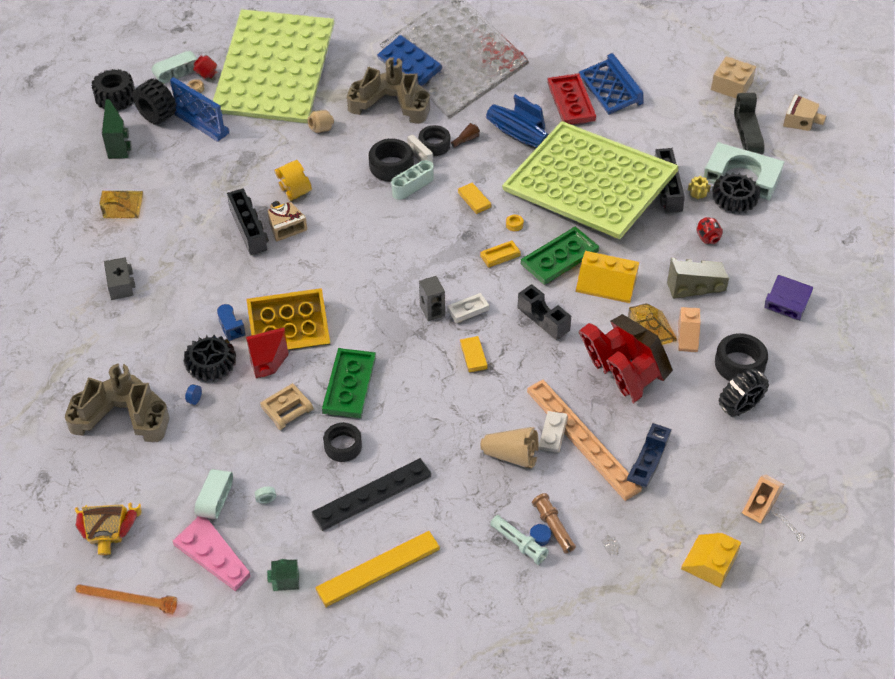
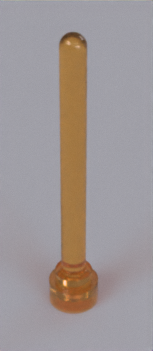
(166, 604)

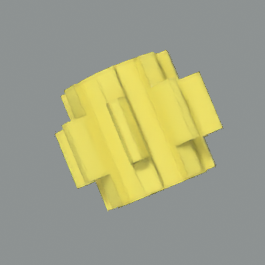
(699, 187)

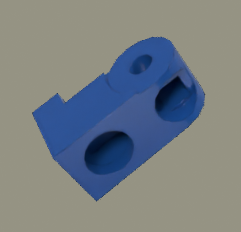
(231, 328)

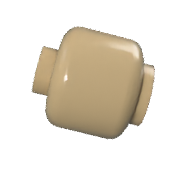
(320, 121)

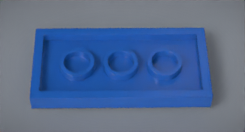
(413, 59)

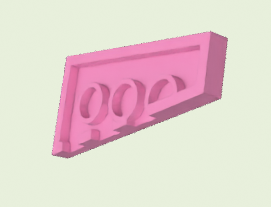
(210, 550)

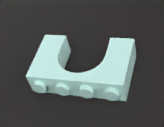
(729, 157)

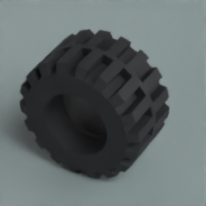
(115, 86)
(154, 101)

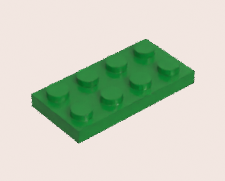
(558, 255)
(349, 383)

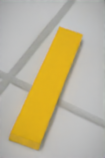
(377, 568)

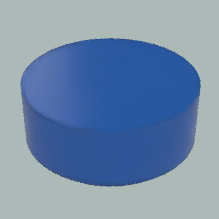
(193, 394)
(541, 534)

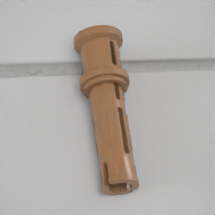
(550, 515)

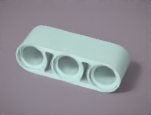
(174, 67)
(412, 179)
(213, 494)

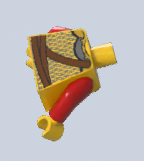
(105, 524)

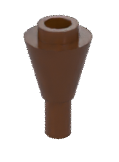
(469, 133)

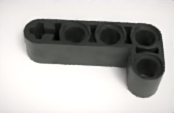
(747, 123)

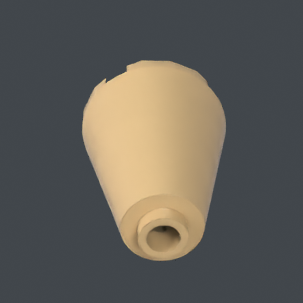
(513, 446)

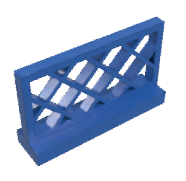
(622, 79)
(209, 121)

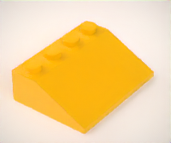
(298, 312)

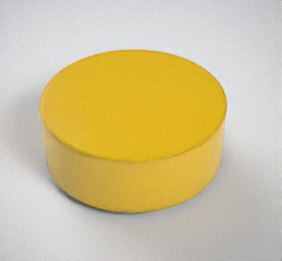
(514, 222)

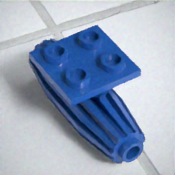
(523, 123)

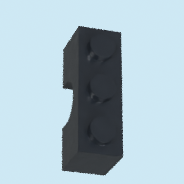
(555, 321)

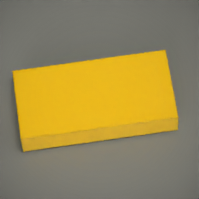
(474, 198)
(500, 253)
(473, 354)

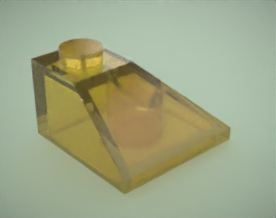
(121, 204)
(653, 320)

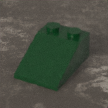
(115, 134)

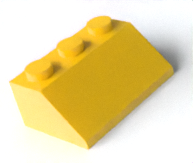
(607, 277)

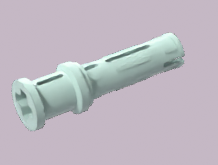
(526, 544)

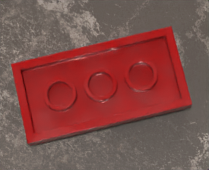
(571, 99)

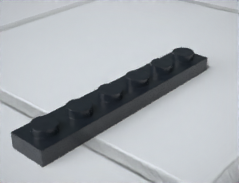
(371, 494)

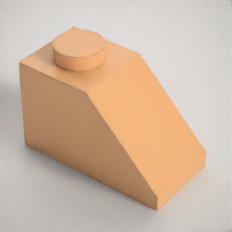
(688, 329)
(763, 498)

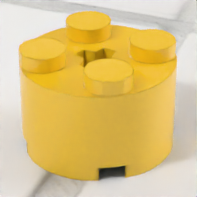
(293, 180)

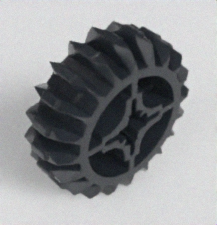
(736, 192)
(209, 358)
(743, 392)

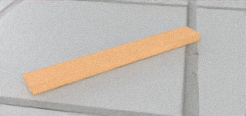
(586, 441)

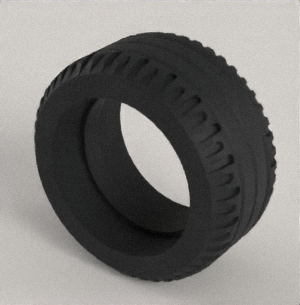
(390, 148)
(743, 344)

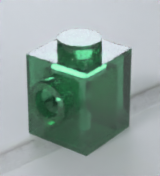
(284, 575)

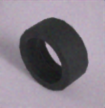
(435, 131)
(341, 429)

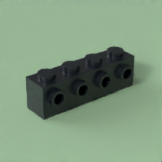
(672, 194)
(247, 221)

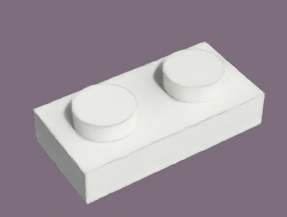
(420, 151)
(468, 308)
(553, 431)

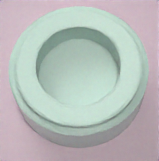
(265, 495)

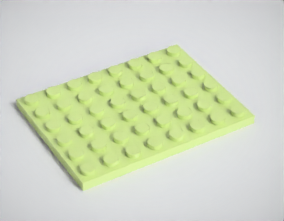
(273, 65)
(590, 179)

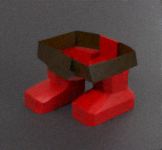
(626, 343)

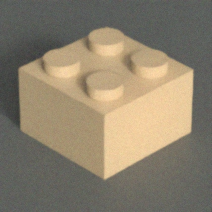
(733, 77)

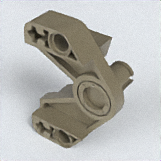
(411, 96)
(146, 409)

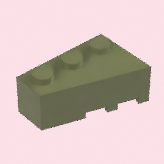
(695, 278)

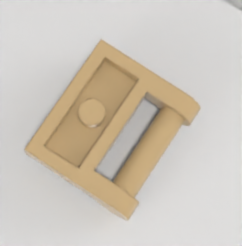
(283, 401)

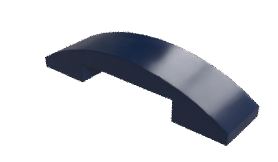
(650, 455)

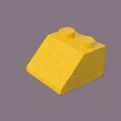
(712, 557)

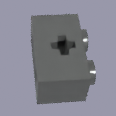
(118, 278)
(432, 298)

